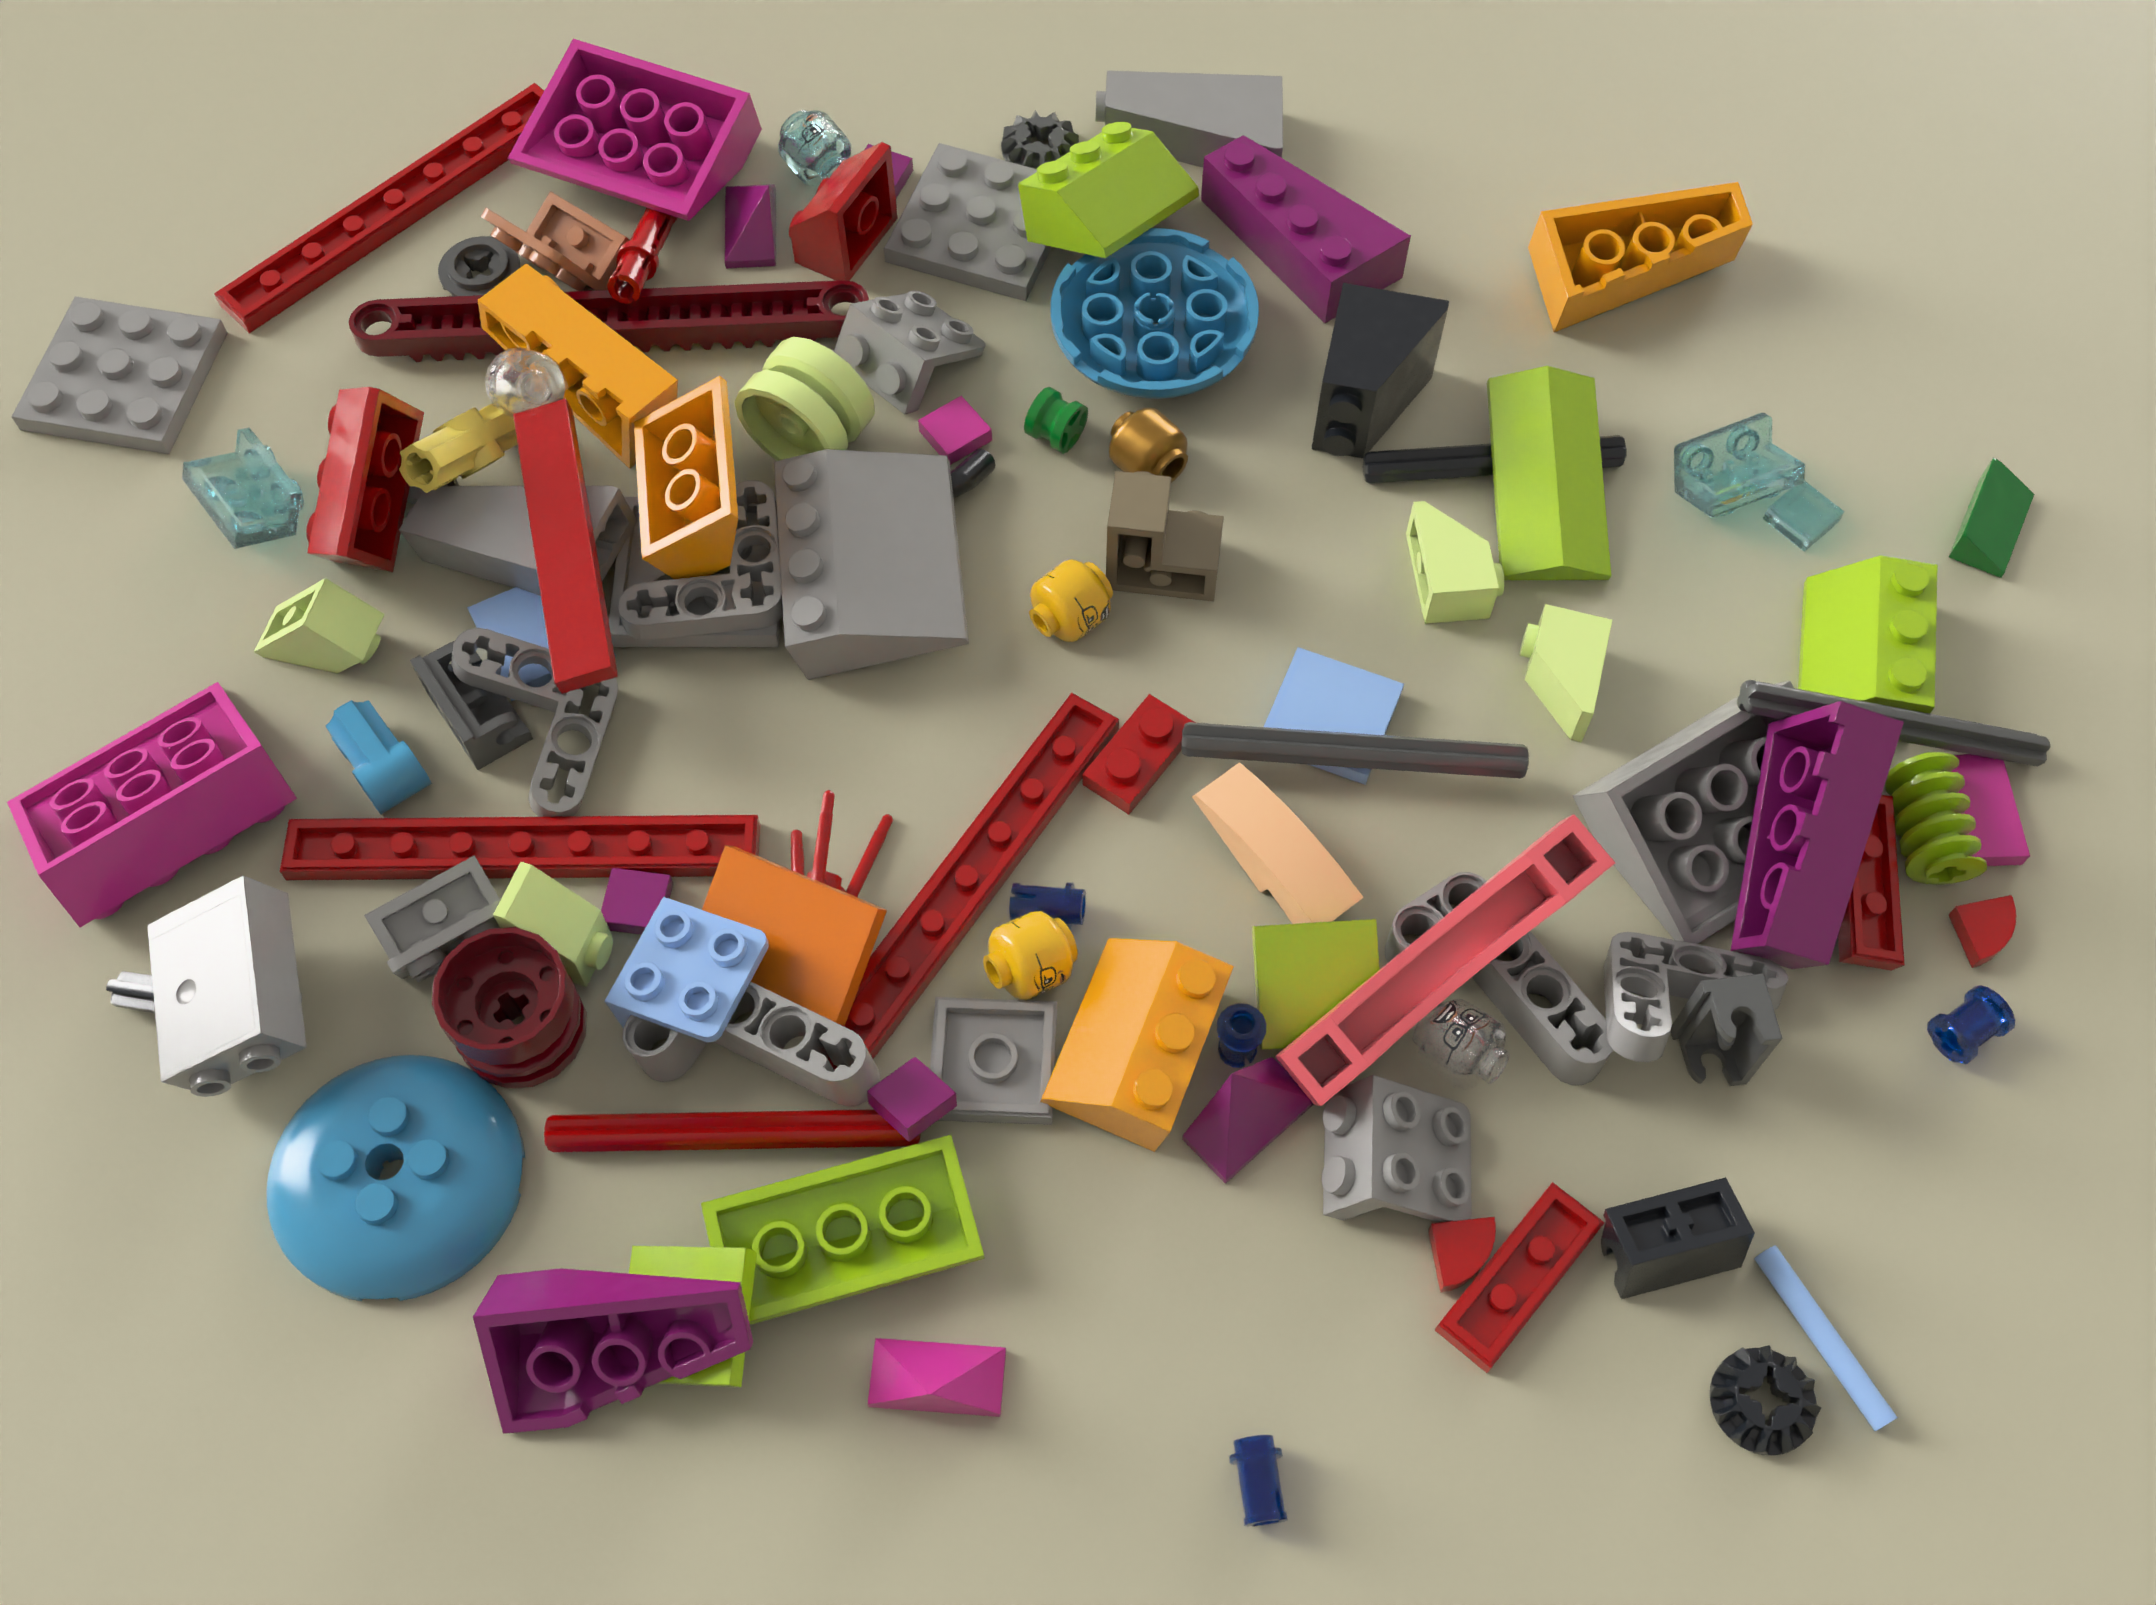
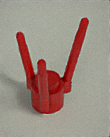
(822, 847)

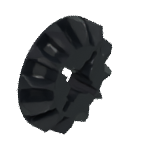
(1743, 1417)

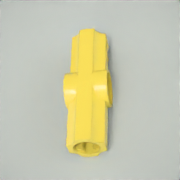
(458, 448)

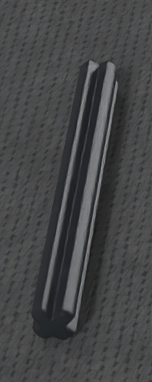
(1457, 461)

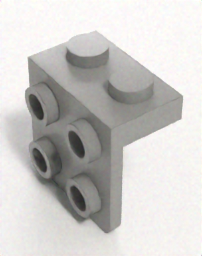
(899, 343)
(434, 919)
(1396, 1152)

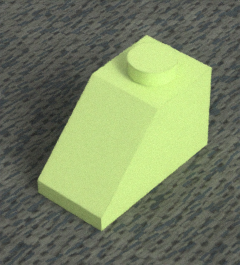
(1451, 567)
(322, 629)
(1566, 664)
(560, 917)

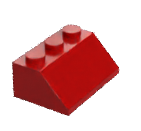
(360, 479)

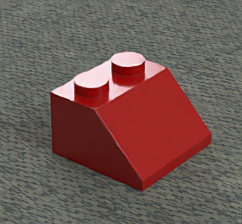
(847, 215)

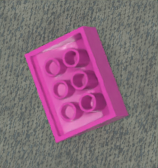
(638, 131)
(148, 805)

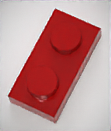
(1137, 754)

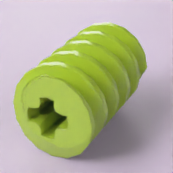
(1932, 820)

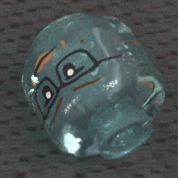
(813, 145)

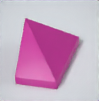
(937, 1377)

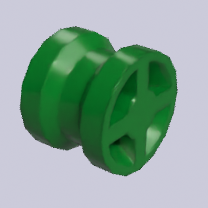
(1056, 420)

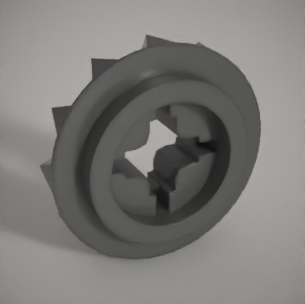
(1017, 144)
(478, 255)

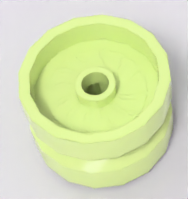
(804, 401)

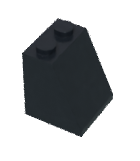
(1375, 365)

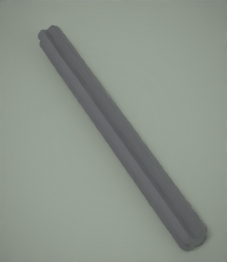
(1918, 727)
(1355, 750)

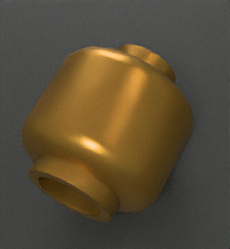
(1148, 444)

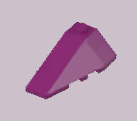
(588, 1338)

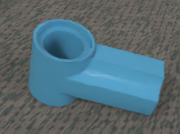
(380, 763)

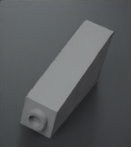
(1196, 110)
(490, 535)

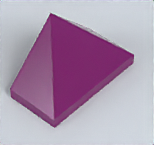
(750, 226)
(1246, 1117)

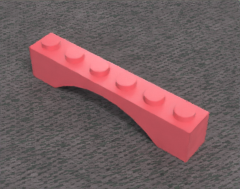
(1444, 959)

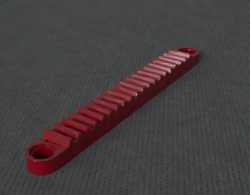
(657, 318)

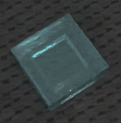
(1803, 515)

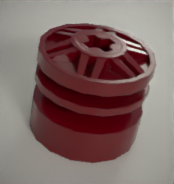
(491, 984)

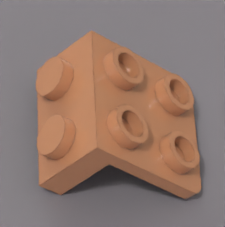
(564, 243)

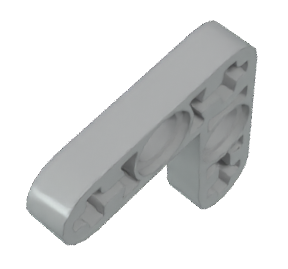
(731, 591)
(546, 697)
(1662, 968)

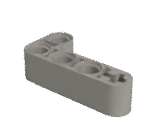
(1510, 983)
(763, 1042)

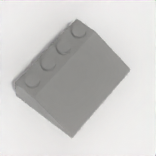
(867, 558)
(1684, 819)

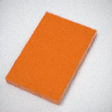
(813, 931)

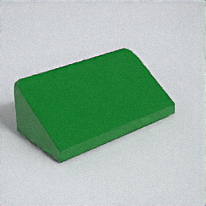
(1993, 520)

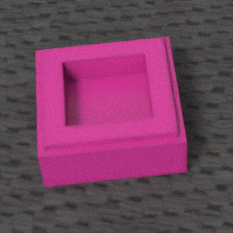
(955, 429)

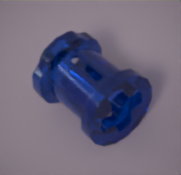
(1971, 1024)

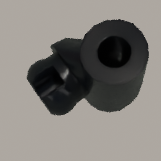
(972, 472)

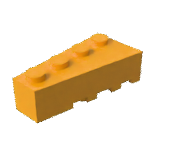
(1632, 247)
(603, 373)

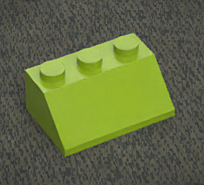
(1104, 192)
(1872, 633)

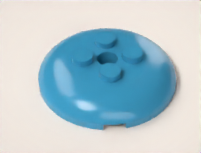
(1164, 277)
(428, 1219)

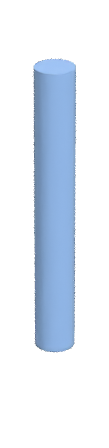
(1825, 1338)

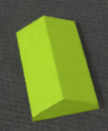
(1548, 476)
(850, 1227)

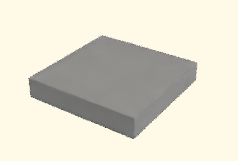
(995, 1057)

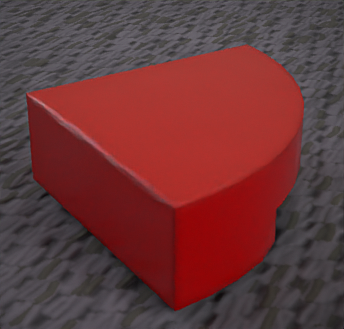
(1984, 927)
(1461, 1249)

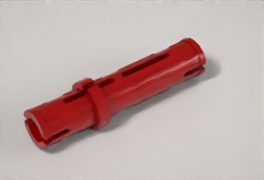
(639, 257)

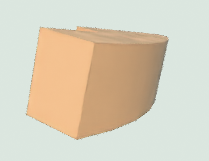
(1276, 848)

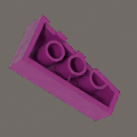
(1301, 225)
(1811, 830)

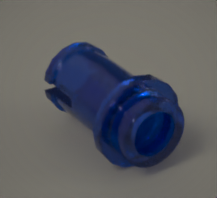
(1057, 902)
(1240, 1033)
(1259, 1480)

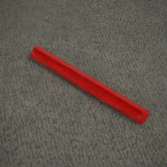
(720, 1131)

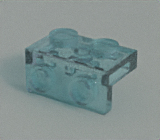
(1734, 467)
(246, 492)

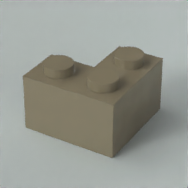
(1157, 547)

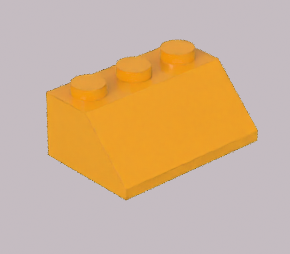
(687, 483)
(1138, 1038)

